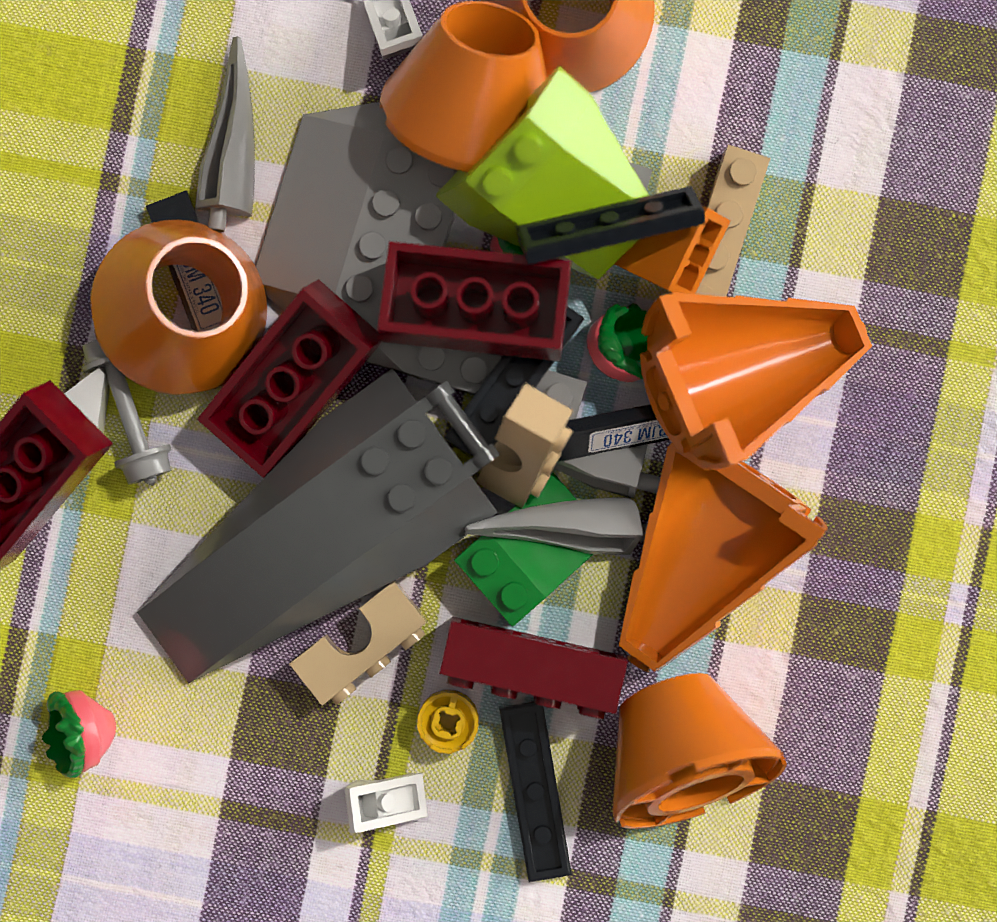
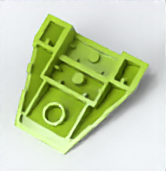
(546, 167)

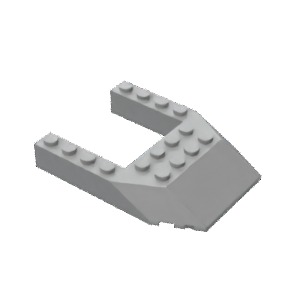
(333, 219)

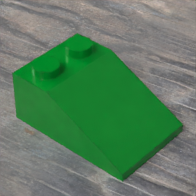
(521, 572)

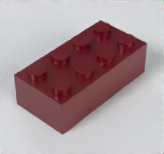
(474, 301)
(290, 377)
(43, 458)
(533, 666)

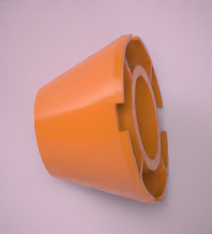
(600, 53)
(464, 83)
(147, 344)
(685, 749)

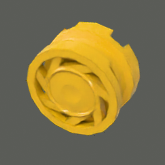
(448, 721)

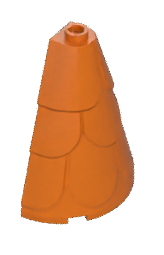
(741, 367)
(707, 553)

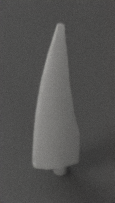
(229, 159)
(612, 471)
(580, 525)

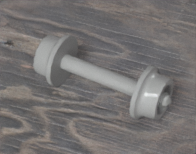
(145, 462)

